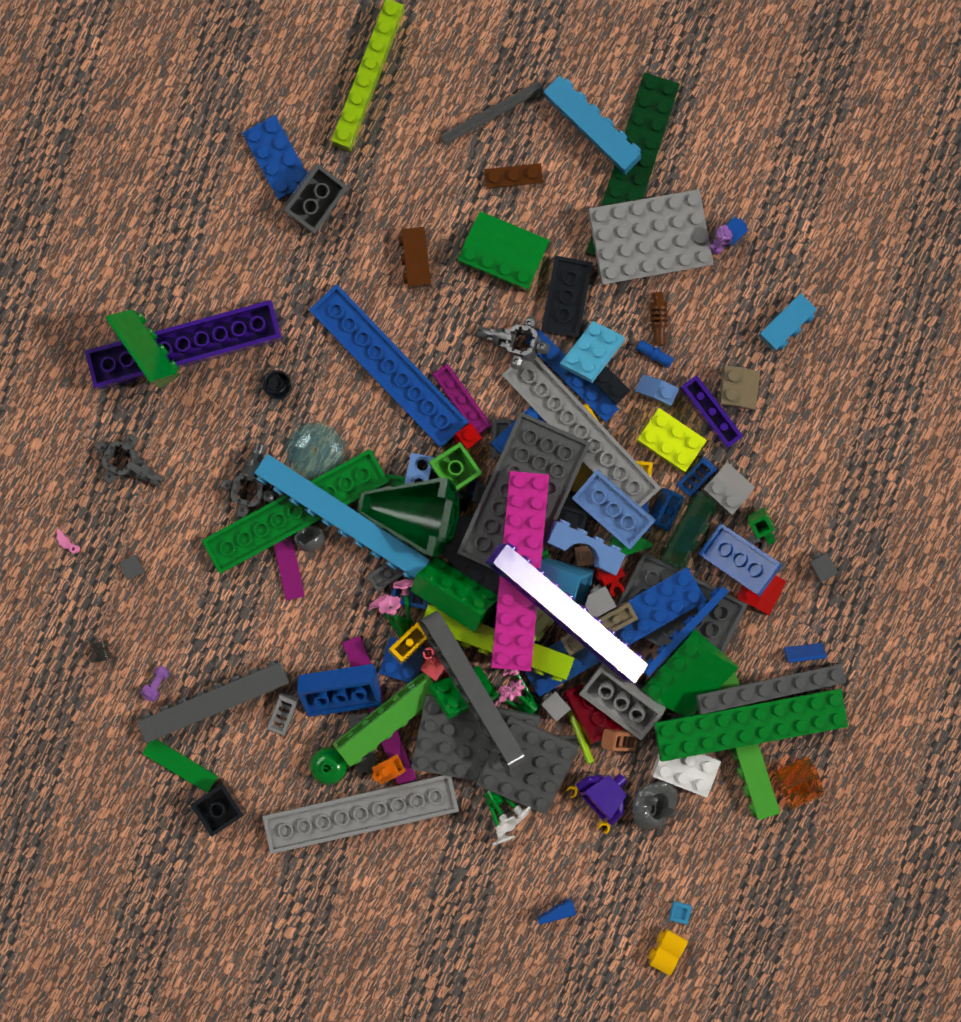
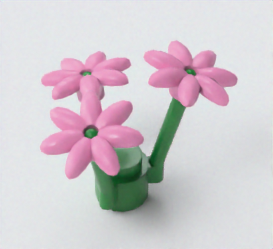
(526, 703)

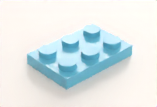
(592, 351)

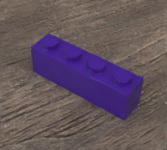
(711, 412)

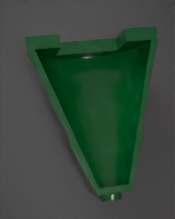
(414, 512)

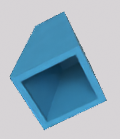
(570, 577)

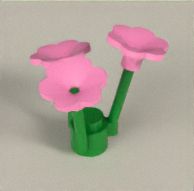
(387, 605)

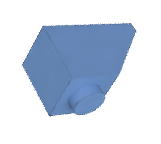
(657, 390)

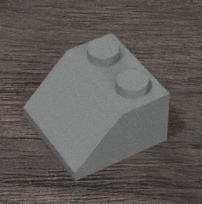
(728, 488)
(599, 601)

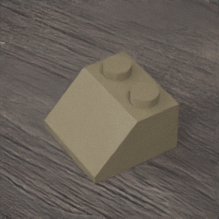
(738, 387)

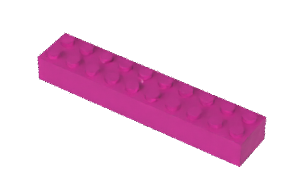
(525, 531)

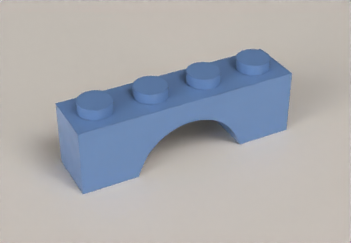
(605, 557)

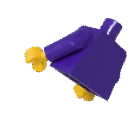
(603, 796)

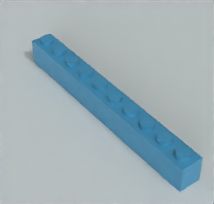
(341, 516)

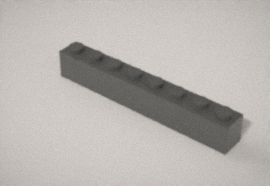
(212, 702)

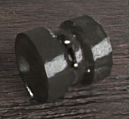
(101, 651)

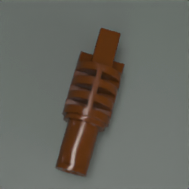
(658, 318)

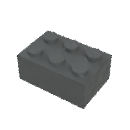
(314, 198)

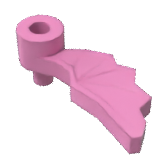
(65, 542)

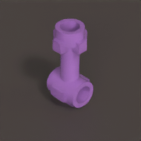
(724, 237)
(150, 692)

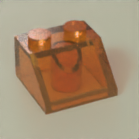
(799, 782)

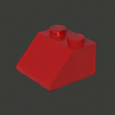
(767, 599)

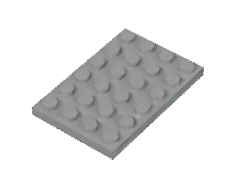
(650, 237)

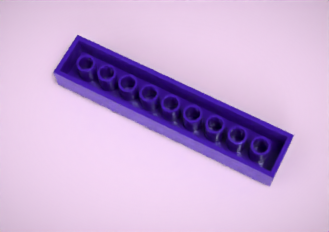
(190, 343)

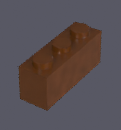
(415, 257)

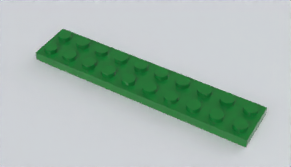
(283, 518)
(750, 724)

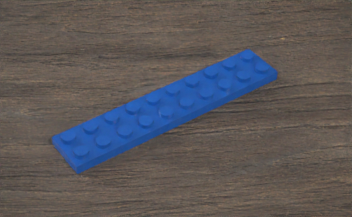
(388, 366)
(653, 609)

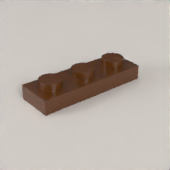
(513, 176)

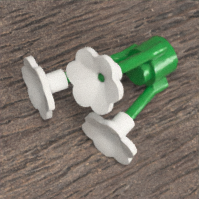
(506, 824)

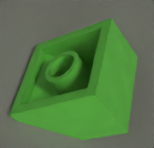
(457, 466)

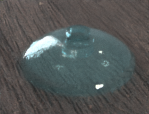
(329, 453)

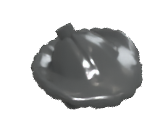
(654, 805)

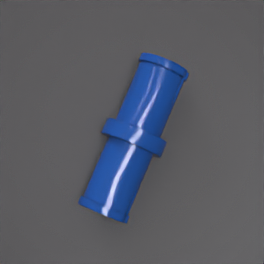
(655, 354)

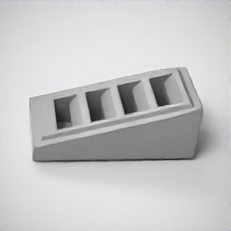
(286, 697)

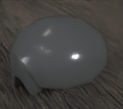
(304, 541)

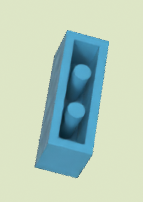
(788, 323)

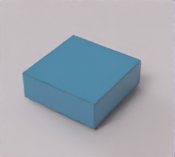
(680, 912)

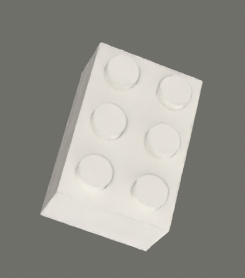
(689, 773)

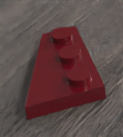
(588, 716)

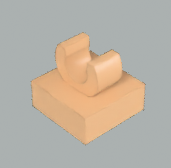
(583, 556)

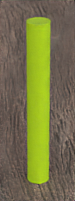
(581, 738)

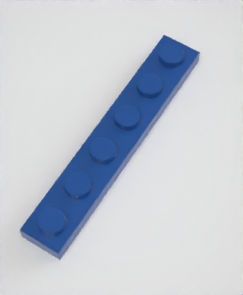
(584, 389)
(690, 623)

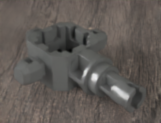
(507, 339)
(136, 467)
(249, 475)

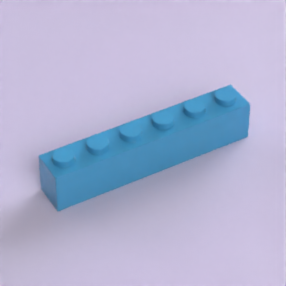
(592, 124)

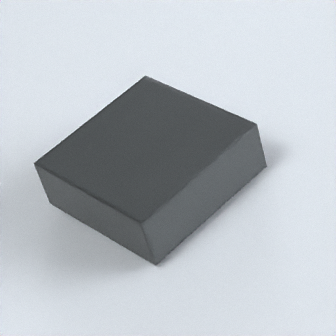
(132, 567)

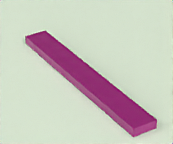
(358, 656)

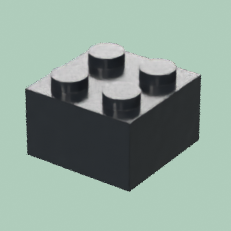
(218, 808)

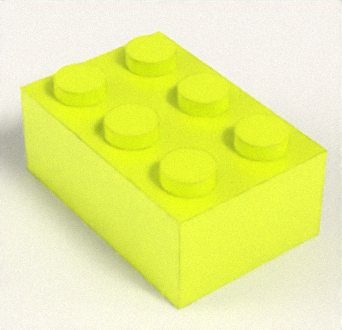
(671, 440)

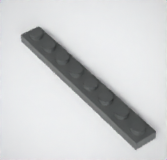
(770, 688)

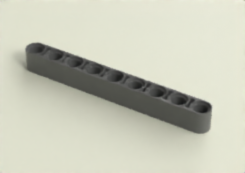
(472, 691)

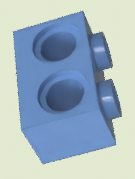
(413, 473)

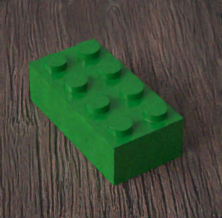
(455, 594)

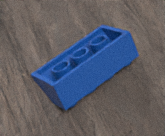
(339, 690)

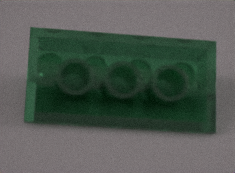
(688, 530)

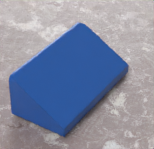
(666, 508)
(804, 652)

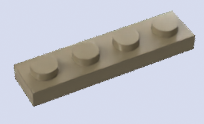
(613, 619)

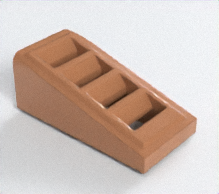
(618, 740)

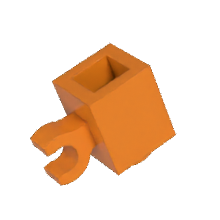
(388, 769)

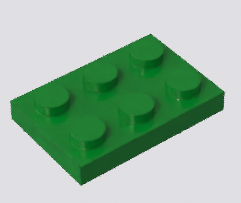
(450, 698)

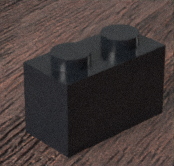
(611, 385)

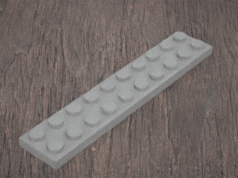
(564, 411)
(360, 813)

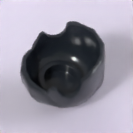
(273, 380)

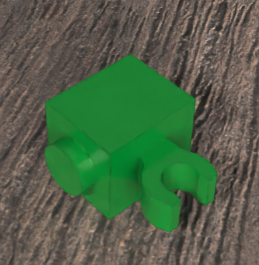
(762, 525)

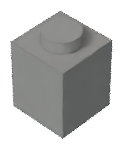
(554, 705)

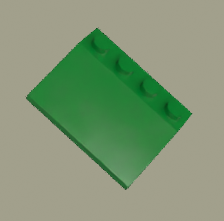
(503, 251)
(143, 347)
(689, 671)

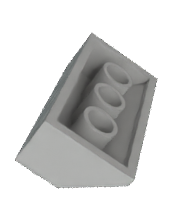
(622, 701)

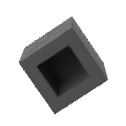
(822, 566)

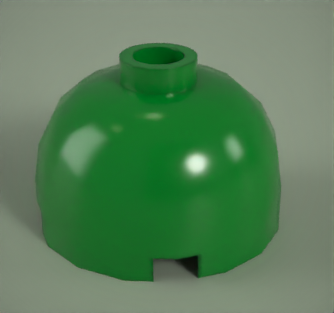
(332, 758)

